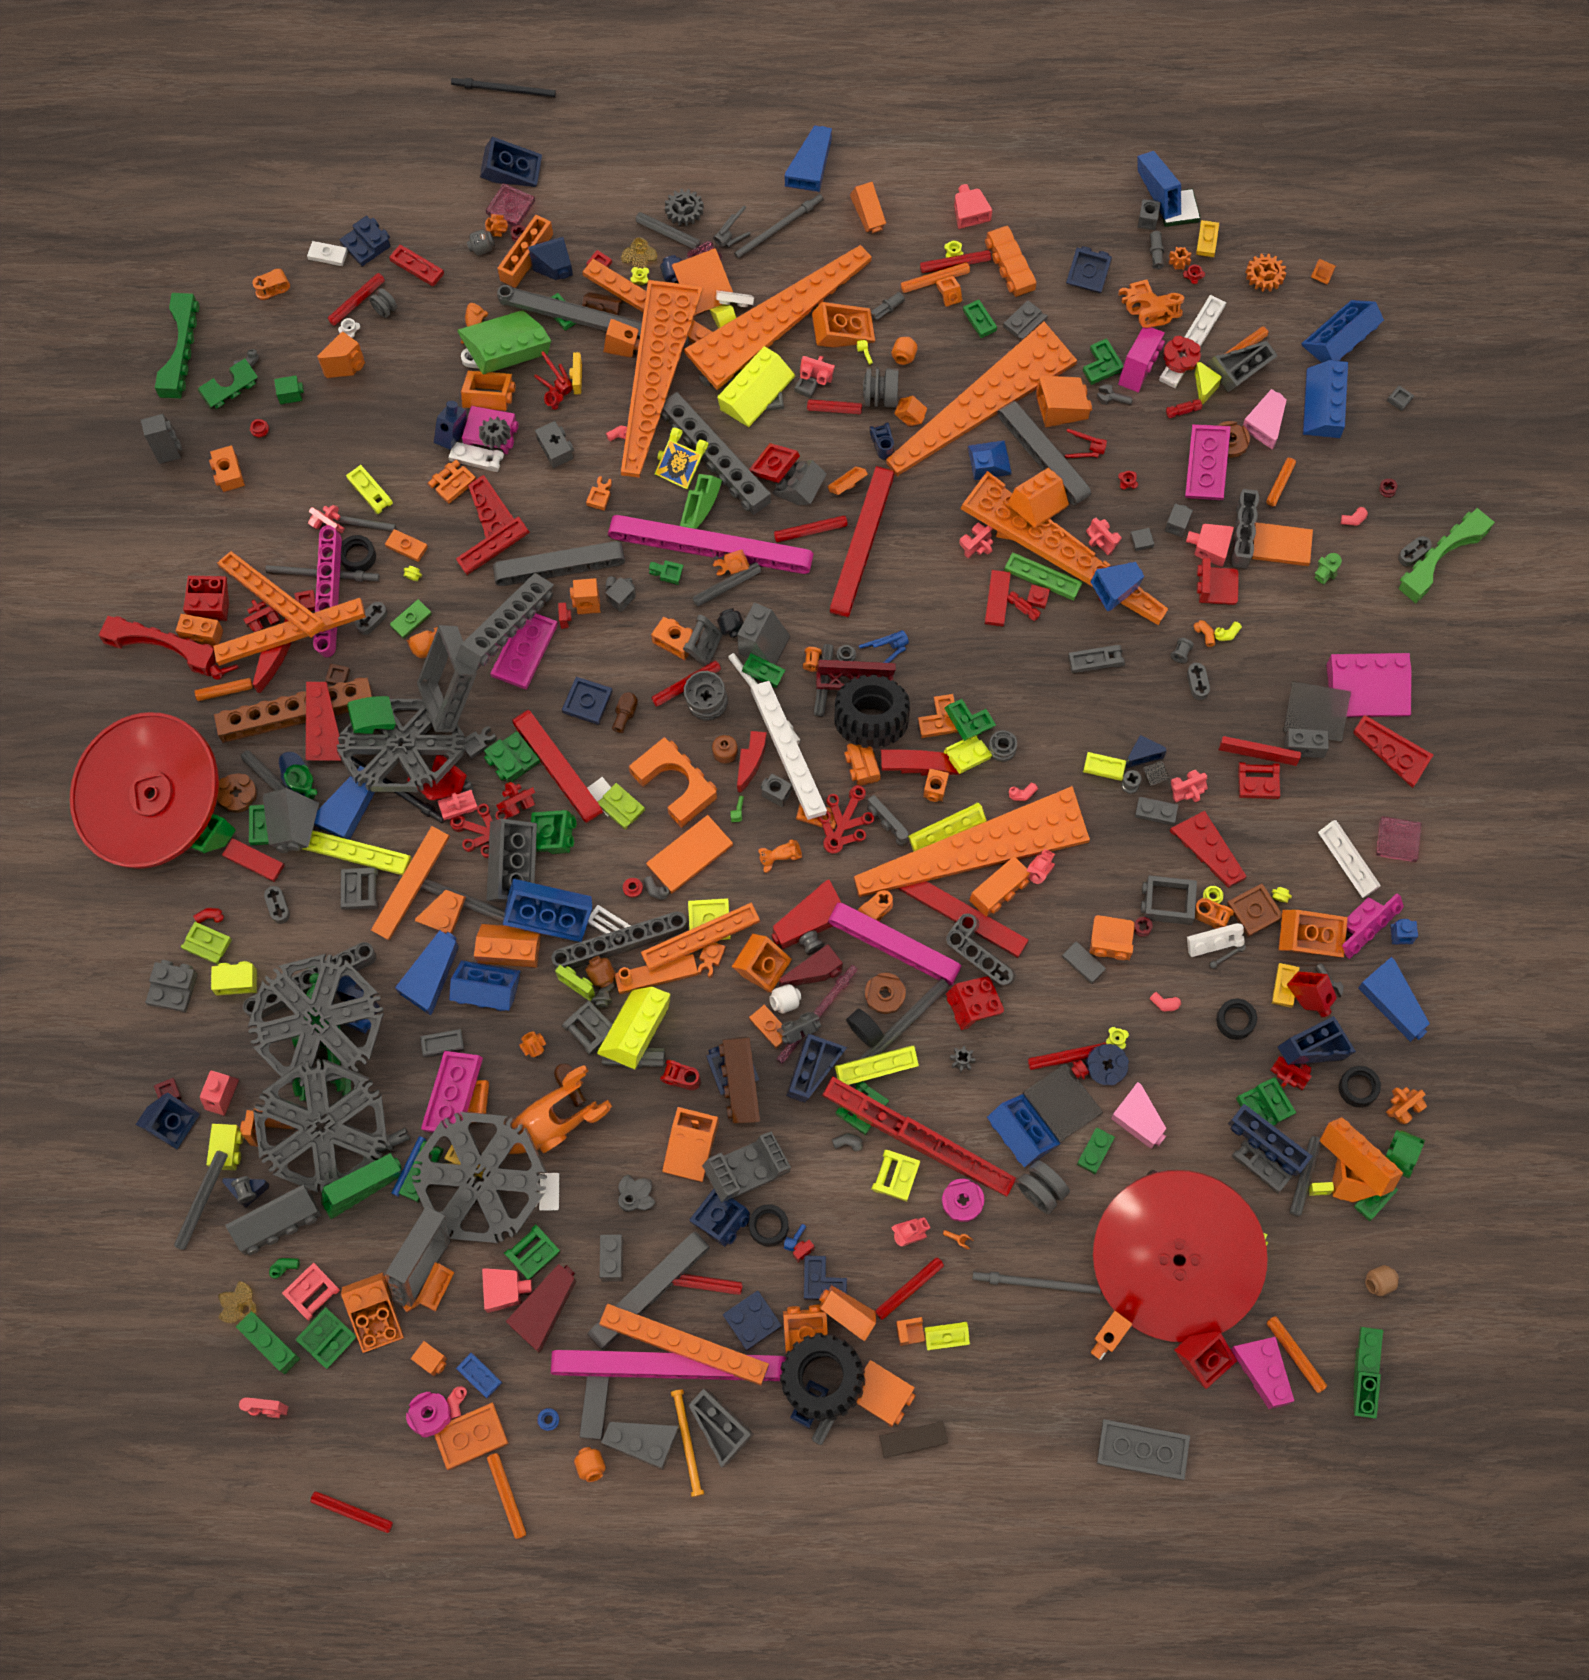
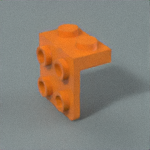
(1112, 938)
(249, 1130)

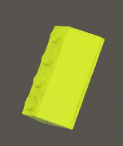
(755, 387)
(635, 1026)

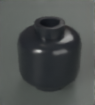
(730, 622)

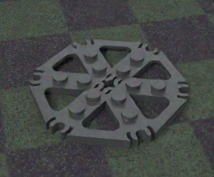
(391, 753)
(322, 1001)
(317, 1106)
(498, 1179)

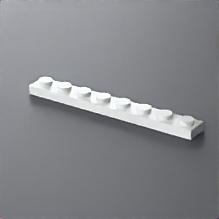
(788, 750)

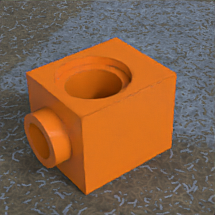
(910, 411)
(939, 778)
(429, 1359)

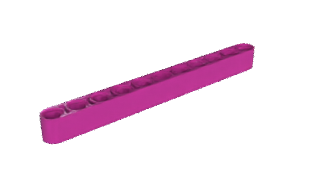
(700, 542)
(646, 1365)

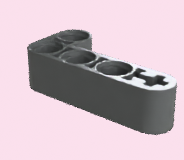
(982, 955)

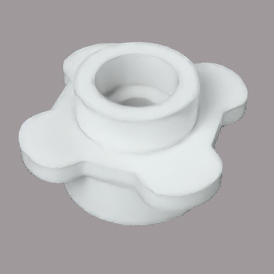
(349, 323)

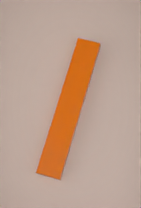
(410, 883)
(700, 937)

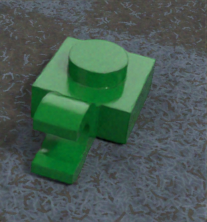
(669, 572)

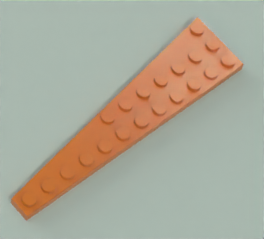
(663, 334)
(738, 341)
(1004, 382)
(1048, 540)
(1022, 833)

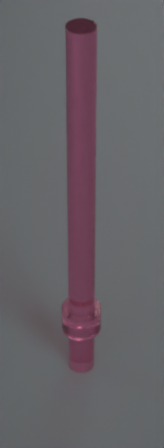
(841, 983)

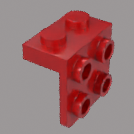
(1217, 584)
(449, 784)
(974, 1001)

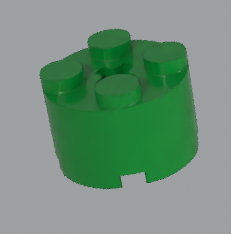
(1405, 1151)

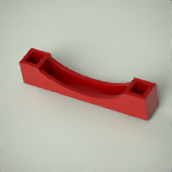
(119, 632)

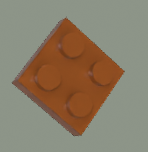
(1255, 910)

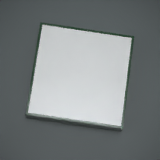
(1189, 210)

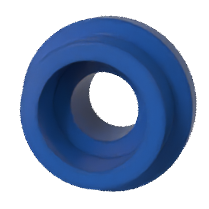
(541, 1419)

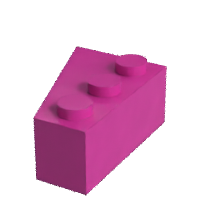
(1141, 358)
(1266, 1370)

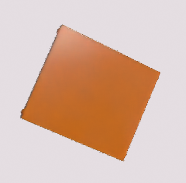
(703, 271)

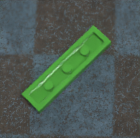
(1043, 576)

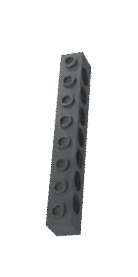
(753, 502)
(505, 622)

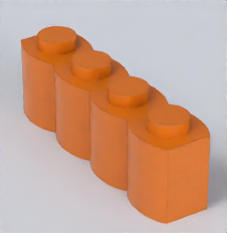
(1011, 261)

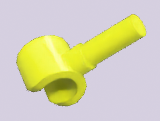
(863, 346)

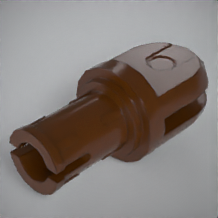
(625, 710)
(560, 1073)

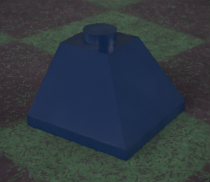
(551, 259)
(168, 1120)

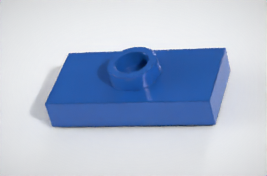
(479, 1375)

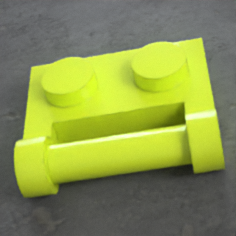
(902, 1178)

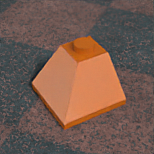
(1348, 1185)

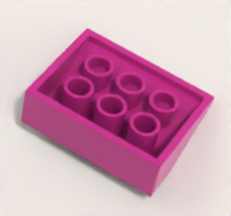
(1376, 681)

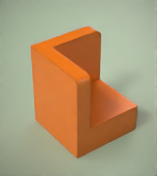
(910, 1331)

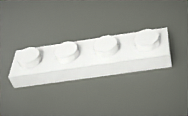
(1349, 859)

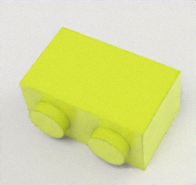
(234, 979)
(226, 1139)

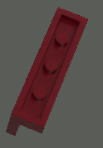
(850, 669)

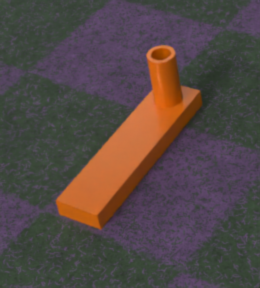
(641, 977)

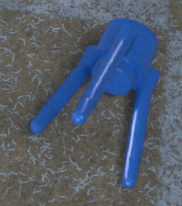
(896, 640)

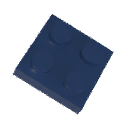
(587, 700)
(752, 1320)

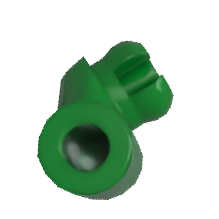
(282, 1265)

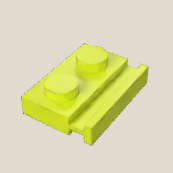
(967, 754)

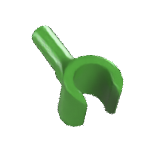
(736, 815)

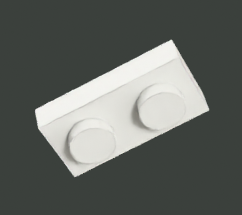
(741, 299)

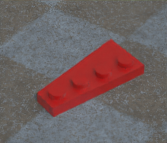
(490, 508)
(320, 724)
(1396, 751)
(1205, 841)

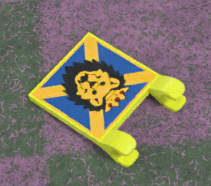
(679, 462)

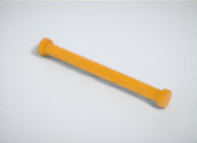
(687, 1443)

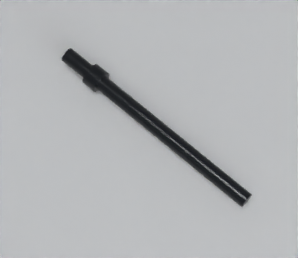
(469, 83)
(426, 809)

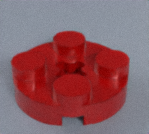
(1183, 345)

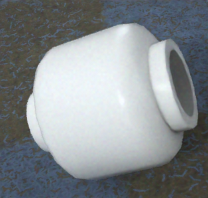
(785, 998)

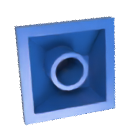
(990, 458)

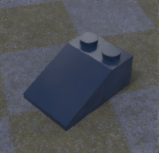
(510, 164)

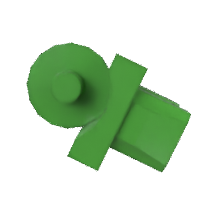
(1328, 568)

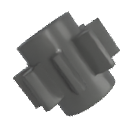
(961, 1064)

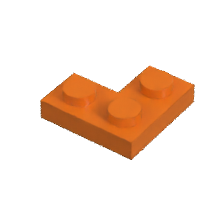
(940, 723)

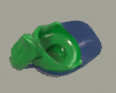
(296, 775)

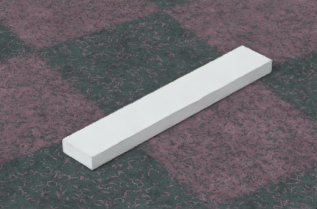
(1198, 333)

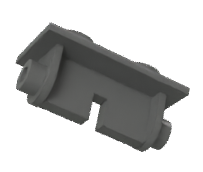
(791, 1030)

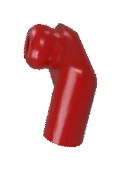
(214, 913)

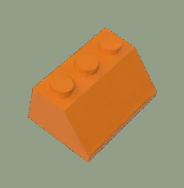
(1039, 497)
(507, 946)

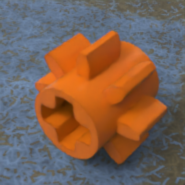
(496, 225)
(1180, 258)
(532, 1044)

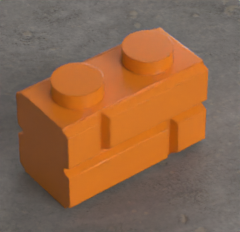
(863, 764)

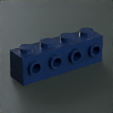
(1270, 1140)

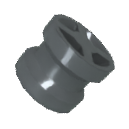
(811, 942)

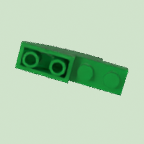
(1367, 1372)

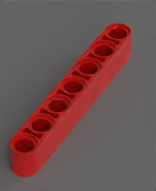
(557, 766)

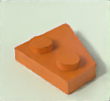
(443, 912)

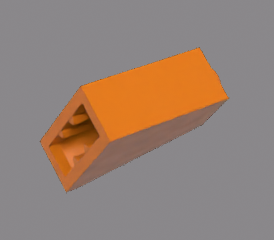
(868, 207)
(848, 1312)

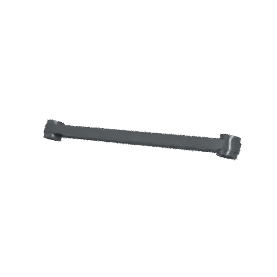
(563, 310)

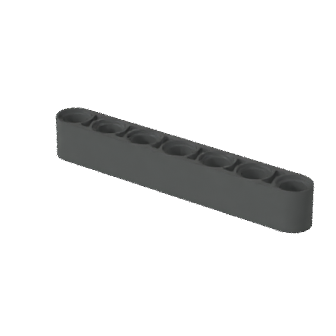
(1043, 450)
(559, 563)
(627, 934)
(353, 953)
(654, 1284)

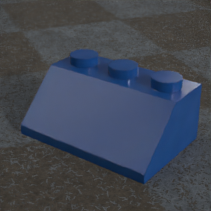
(484, 985)
(1023, 1130)

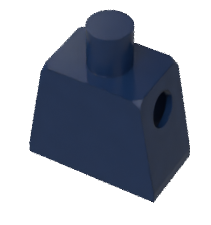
(450, 425)

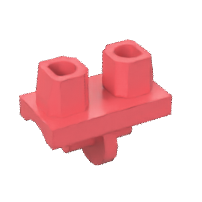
(816, 369)
(318, 518)
(1102, 537)
(980, 543)
(1190, 788)
(457, 805)
(1041, 867)
(910, 1231)

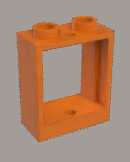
(487, 399)

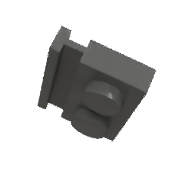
(1025, 320)

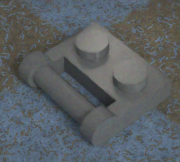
(707, 643)
(352, 888)
(593, 1021)

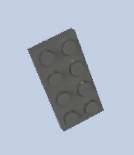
(1143, 1449)

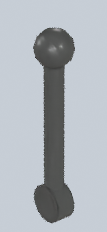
(1213, 964)

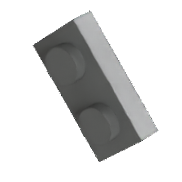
(1156, 811)

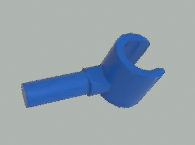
(790, 1243)

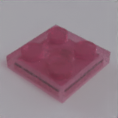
(511, 204)
(1398, 839)

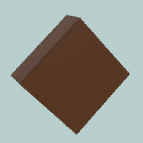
(337, 674)

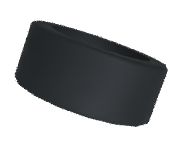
(357, 540)
(1245, 1006)
(865, 1027)
(1370, 1075)
(764, 1209)

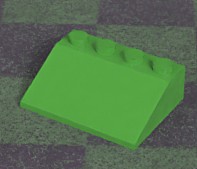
(505, 341)

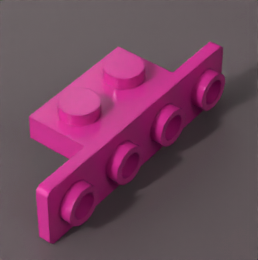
(1368, 921)

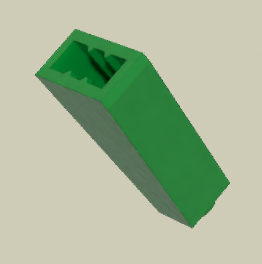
(359, 1185)

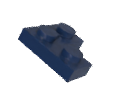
(815, 1278)

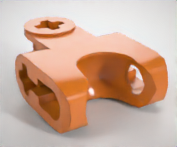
(1157, 308)

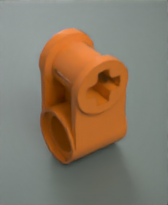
(273, 284)
(874, 908)
(1214, 914)

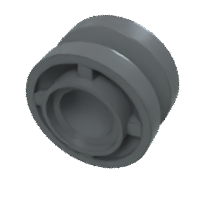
(383, 302)
(1003, 737)

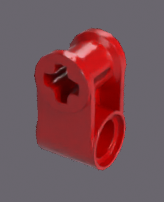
(676, 1075)

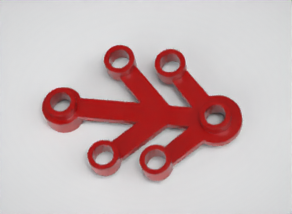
(843, 821)
(484, 831)

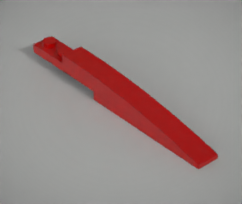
(918, 1137)

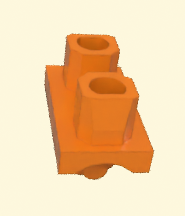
(1403, 1101)

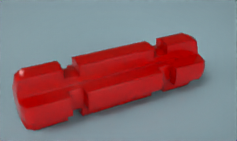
(1184, 408)
(1023, 606)

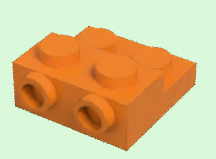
(802, 1323)

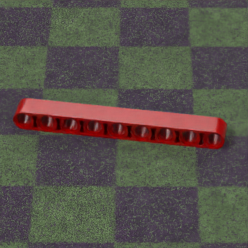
(862, 542)

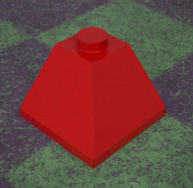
(1206, 1356)

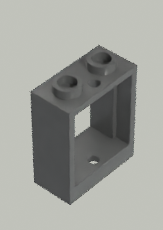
(1169, 916)

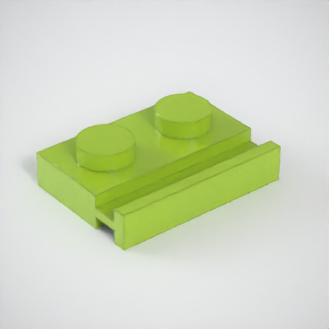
(621, 806)
(206, 943)
(581, 986)

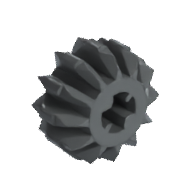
(494, 432)

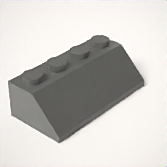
(510, 856)
(274, 1220)

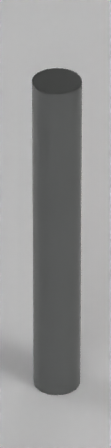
(367, 523)

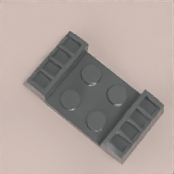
(746, 1167)

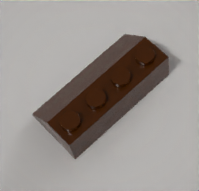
(740, 1080)

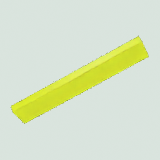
(358, 853)

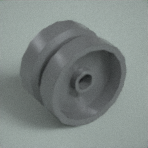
(1043, 1187)

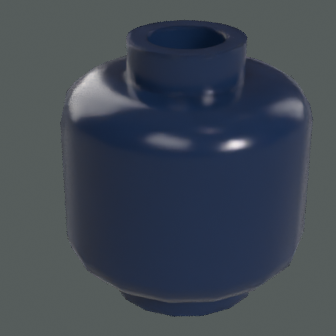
(667, 270)

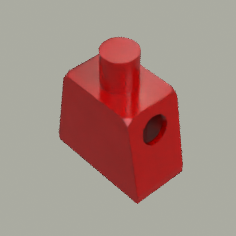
(1313, 991)

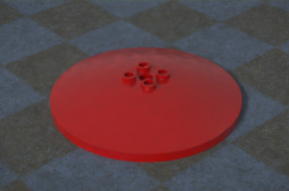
(114, 782)
(1185, 1216)

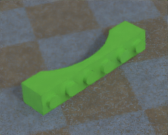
(1470, 531)

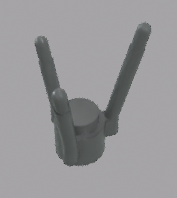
(724, 236)

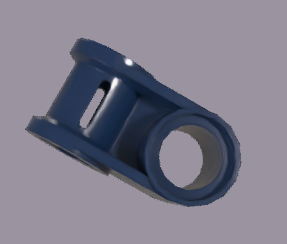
(882, 437)

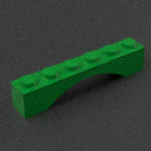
(171, 377)

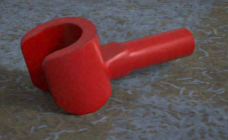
(218, 673)

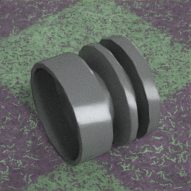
(881, 387)
(704, 685)

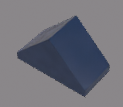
(1144, 752)
(257, 1185)

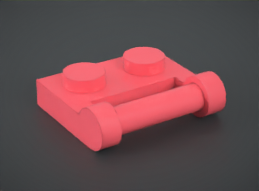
(306, 1286)
(267, 1407)

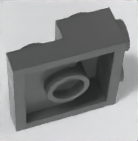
(171, 986)

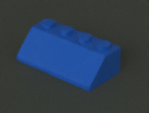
(1344, 330)
(1325, 399)
(547, 910)

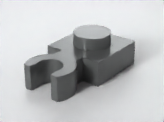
(477, 743)

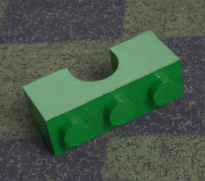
(215, 395)
(267, 1342)

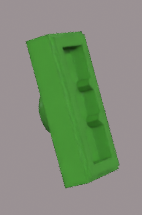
(410, 619)

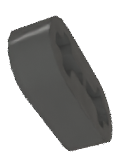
(1412, 548)
(371, 618)
(1193, 681)
(272, 906)

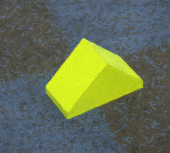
(723, 314)
(1206, 381)

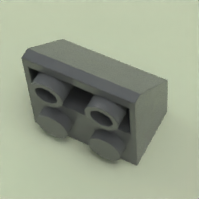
(800, 483)

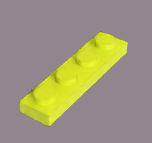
(948, 827)
(877, 1065)

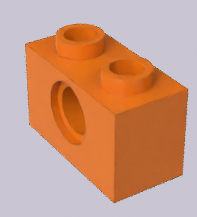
(229, 478)
(585, 596)
(199, 629)
(665, 630)

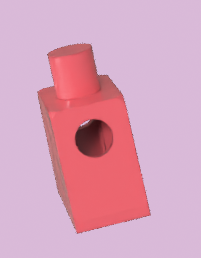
(971, 207)
(1212, 542)
(218, 1091)
(503, 1289)

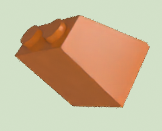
(1062, 400)

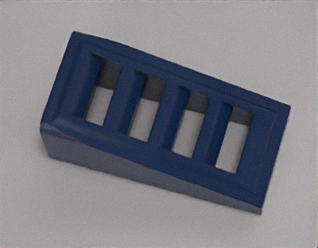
(801, 1420)

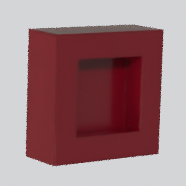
(168, 1086)

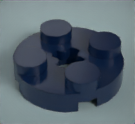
(1118, 1060)

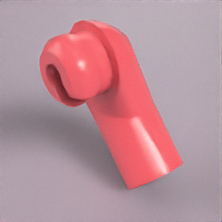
(619, 431)
(1356, 519)
(1022, 795)
(1165, 1005)
(455, 1399)

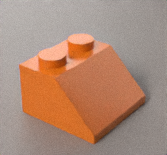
(341, 357)
(761, 962)

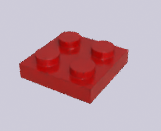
(774, 462)

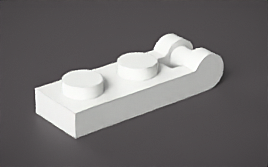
(476, 456)
(1216, 940)

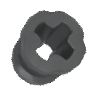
(1182, 650)
(1135, 778)
(243, 1189)

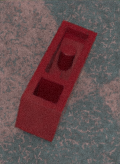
(814, 969)

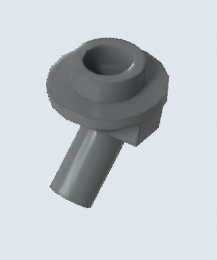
(602, 999)

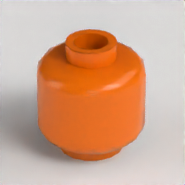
(904, 350)
(589, 1464)

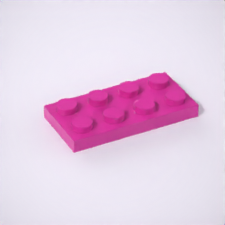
(1207, 462)
(524, 652)
(452, 1088)

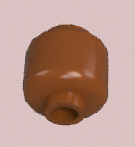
(725, 749)
(600, 971)

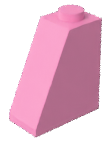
(1266, 418)
(1140, 1118)

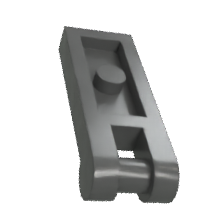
(1096, 659)
(887, 820)
(1262, 1167)

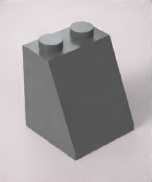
(762, 635)
(289, 819)

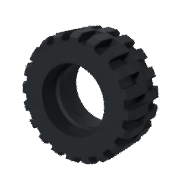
(871, 729)
(810, 1350)

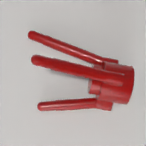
(562, 383)
(1096, 445)

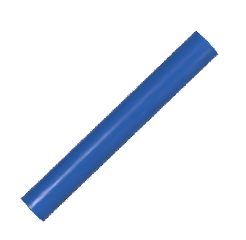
(407, 1167)

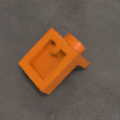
(950, 290)

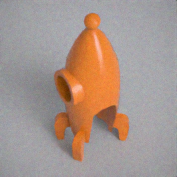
(545, 1126)

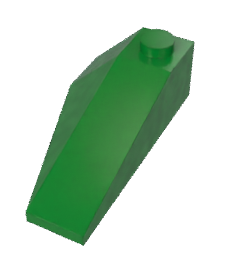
(215, 835)

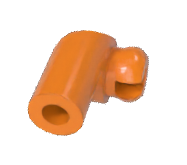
(1207, 631)

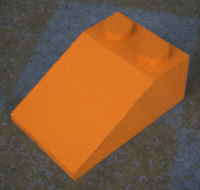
(842, 325)
(1313, 933)

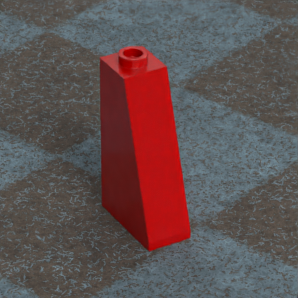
(807, 916)

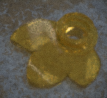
(639, 256)
(235, 1302)

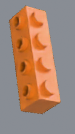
(518, 259)
(1361, 1156)

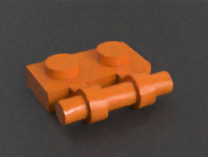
(455, 484)

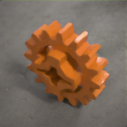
(1265, 272)

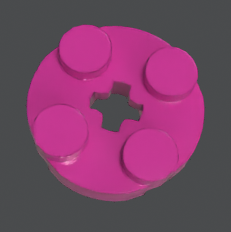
(968, 1190)
(434, 1424)

